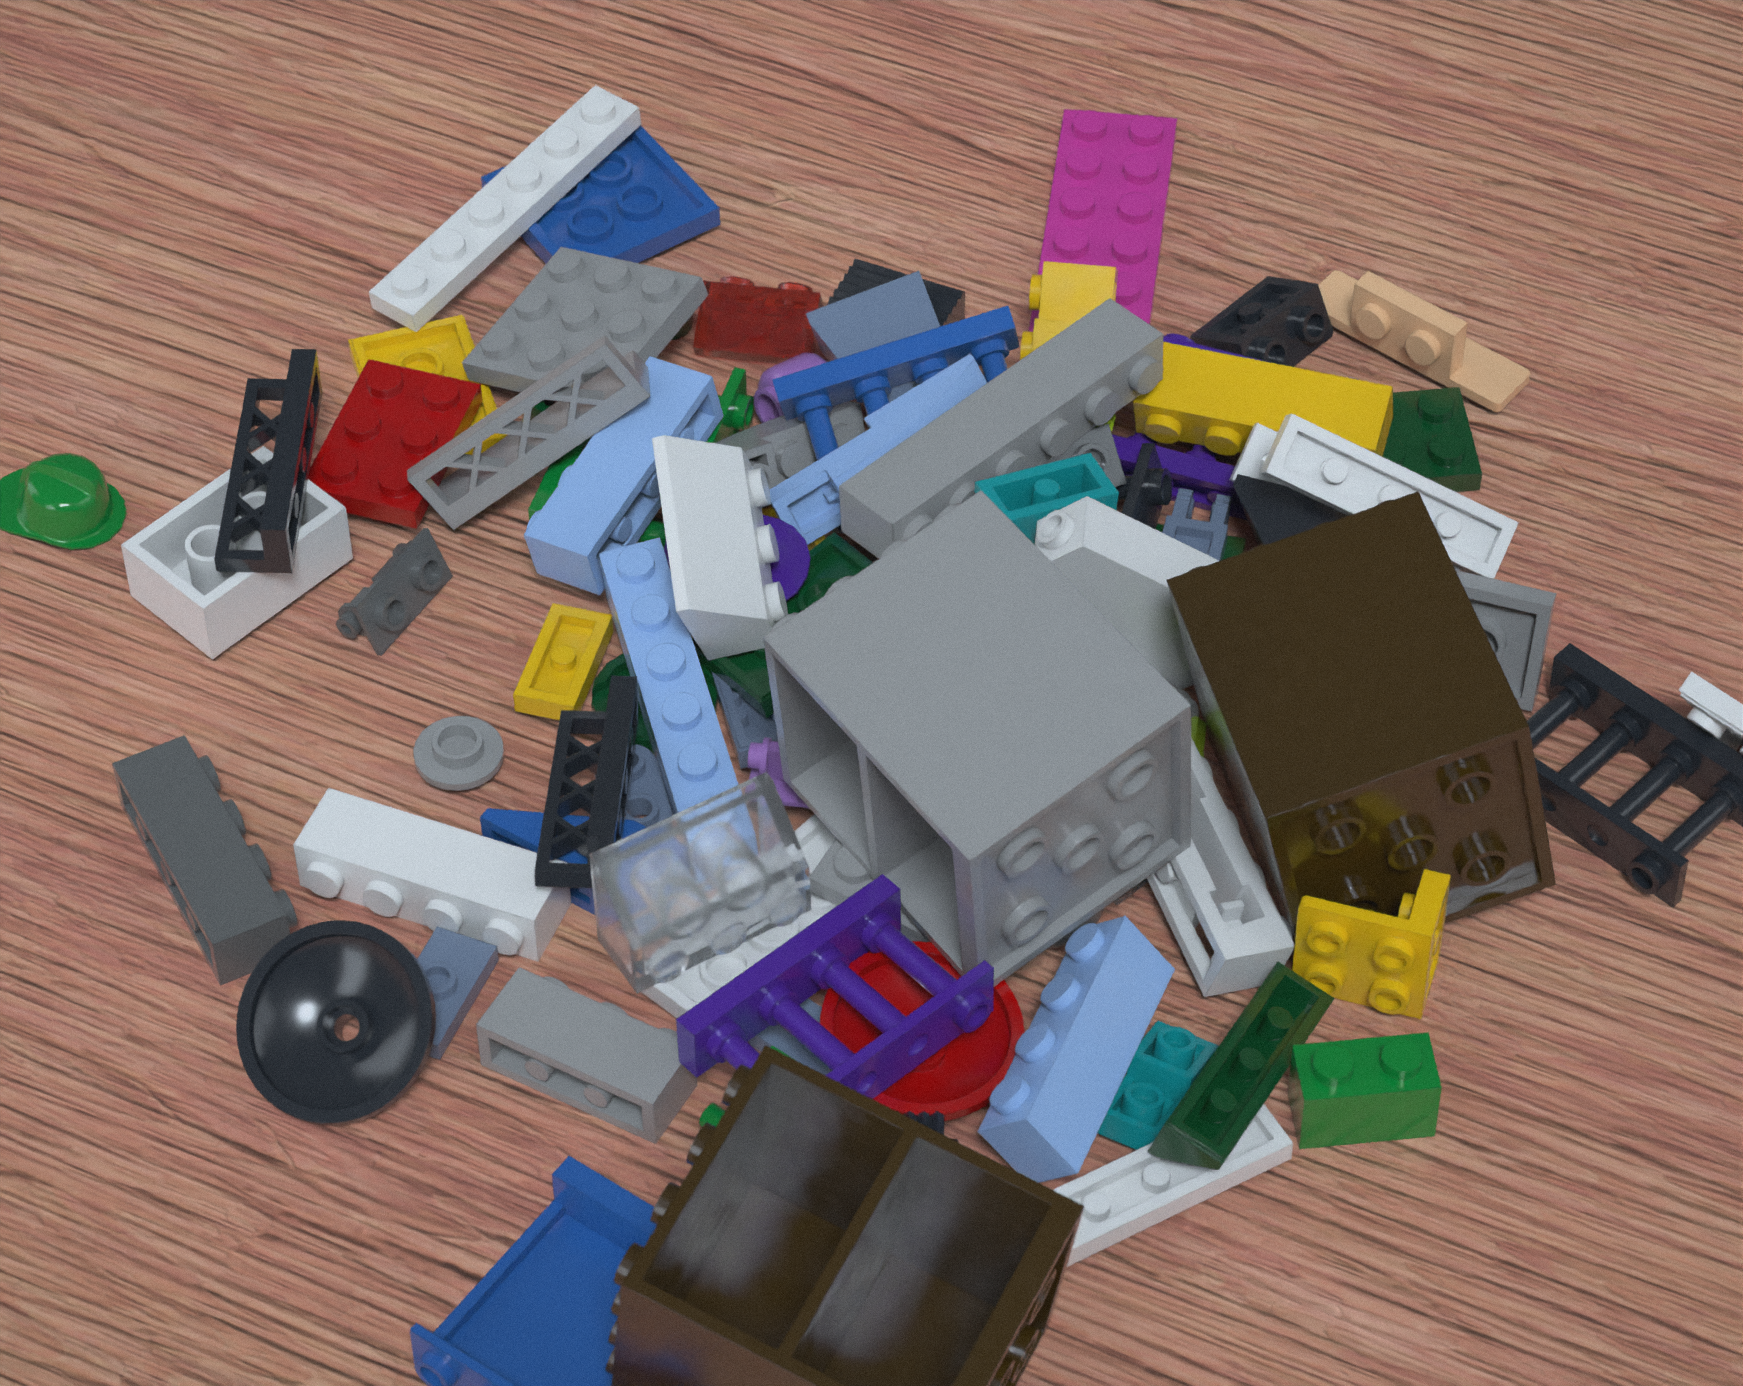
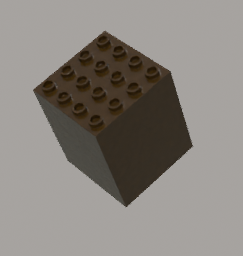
(1364, 717)
(837, 1250)

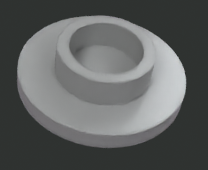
(458, 753)

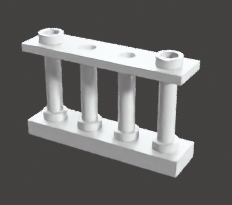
(1358, 479)

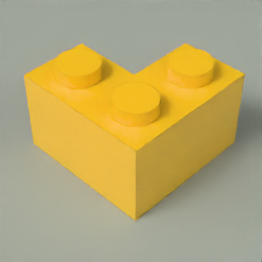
(1063, 297)

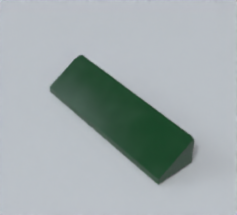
(1242, 1071)

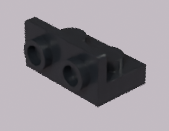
(1271, 322)

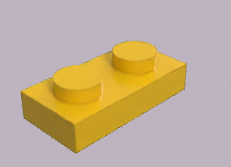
(563, 661)

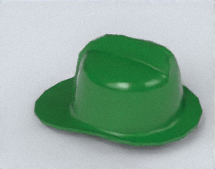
(61, 503)

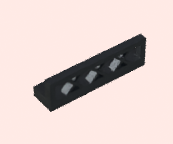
(283, 475)
(602, 798)

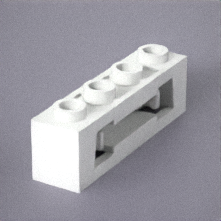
(1225, 893)

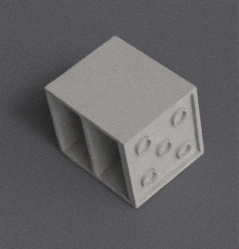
(981, 738)

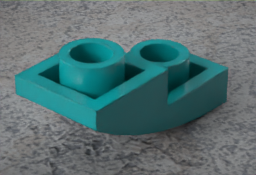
(1155, 1084)

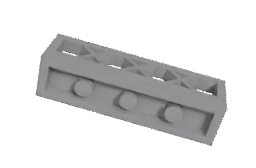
(532, 442)

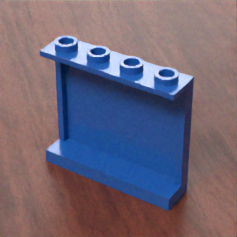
(548, 1299)

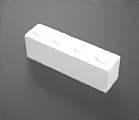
(428, 874)

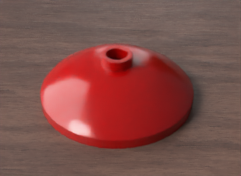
(959, 1074)

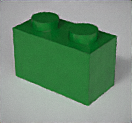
(1364, 1090)

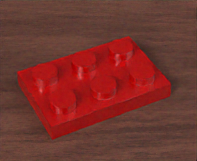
(384, 430)

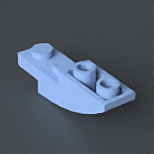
(812, 495)

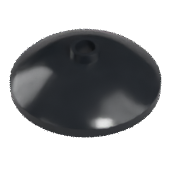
(297, 1012)

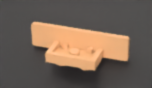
(1420, 337)

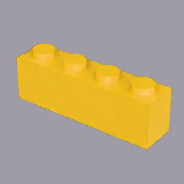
(1220, 397)

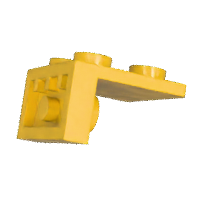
(1374, 955)

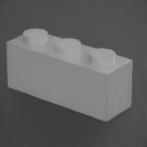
(585, 1054)

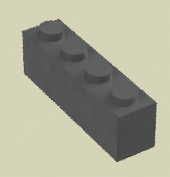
(203, 857)

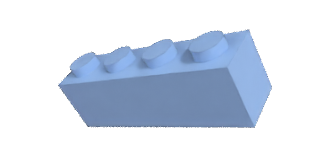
(614, 483)
(1076, 1050)

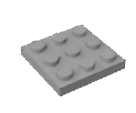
(574, 305)

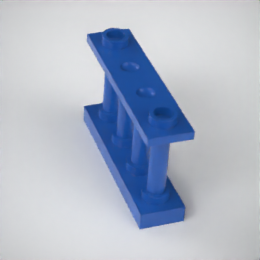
(875, 371)

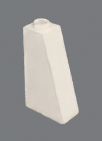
(1124, 575)

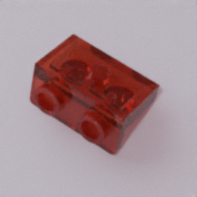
(755, 321)

